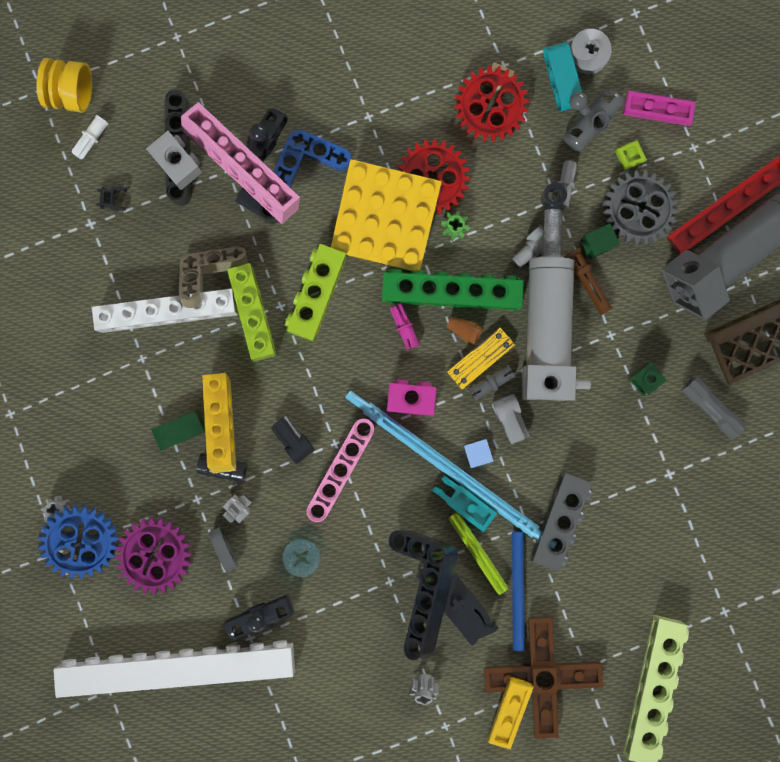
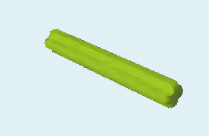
(478, 553)

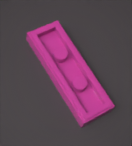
(659, 108)

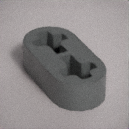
(223, 549)

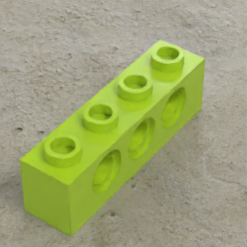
(320, 257)
(252, 312)

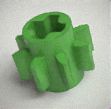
(461, 223)

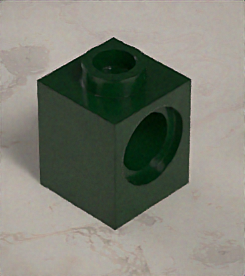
(599, 241)
(647, 379)

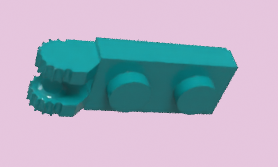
(467, 505)

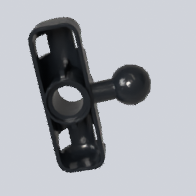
(264, 136)
(259, 617)

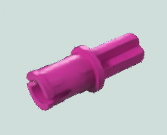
(404, 326)

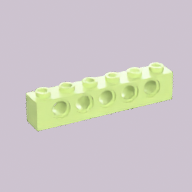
(652, 750)

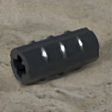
(237, 476)

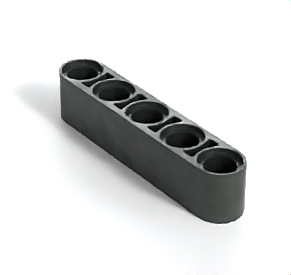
(173, 115)

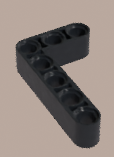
(427, 588)

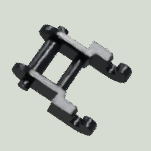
(112, 191)

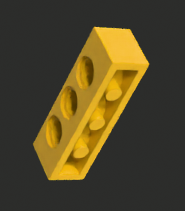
(219, 423)

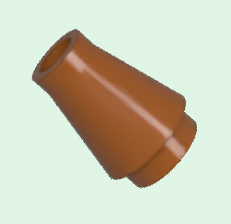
(465, 329)

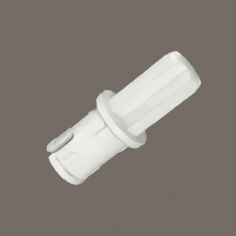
(89, 137)

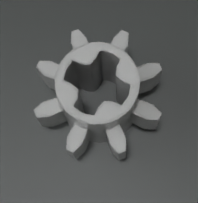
(49, 509)
(237, 509)
(424, 689)

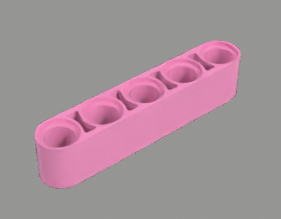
(340, 481)

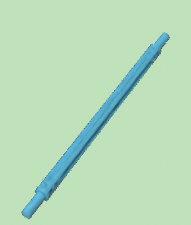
(448, 467)

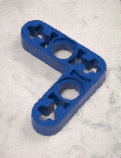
(300, 152)

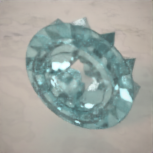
(302, 569)

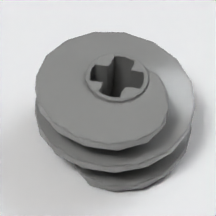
(600, 54)

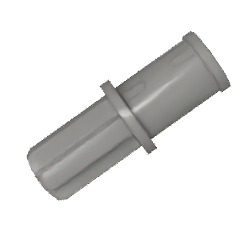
(567, 179)

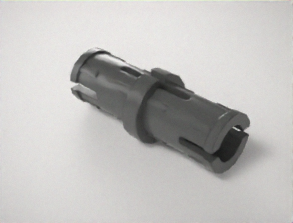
(491, 383)

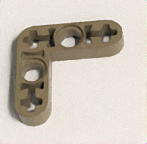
(200, 263)

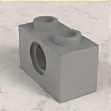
(165, 149)

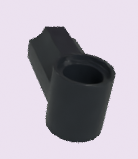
(248, 202)
(295, 444)

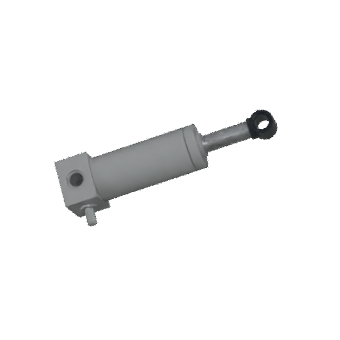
(551, 313)

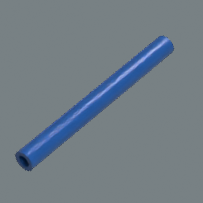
(518, 590)

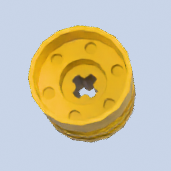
(64, 85)

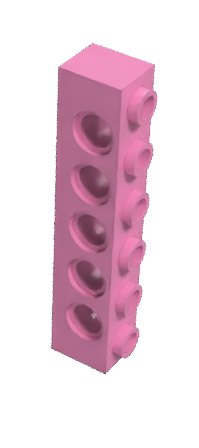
(240, 163)

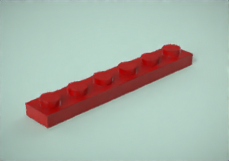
(726, 207)

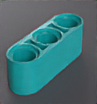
(561, 73)

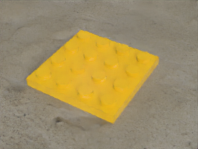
(385, 215)

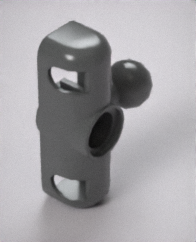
(599, 108)

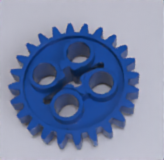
(56, 538)

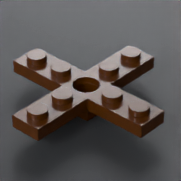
(542, 659)

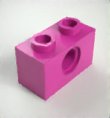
(398, 404)

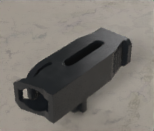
(461, 611)

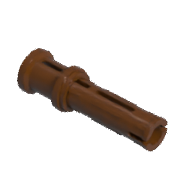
(602, 306)

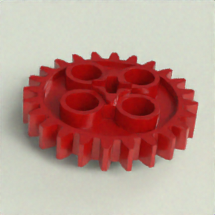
(510, 113)
(418, 162)

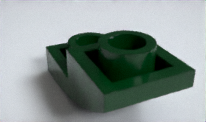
(178, 430)

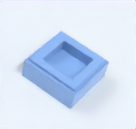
(478, 453)

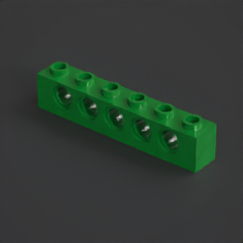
(510, 284)

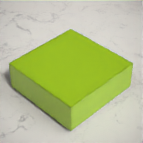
(630, 155)

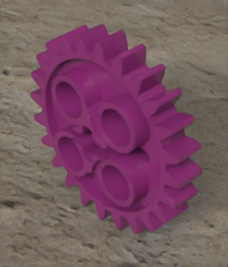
(171, 566)

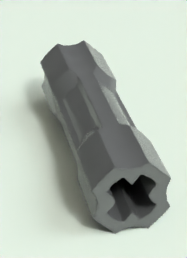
(726, 420)

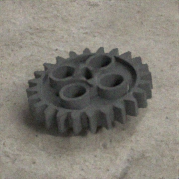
(647, 188)

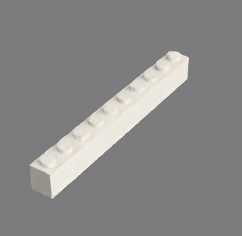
(174, 670)

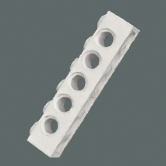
(162, 311)

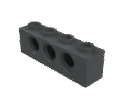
(541, 552)

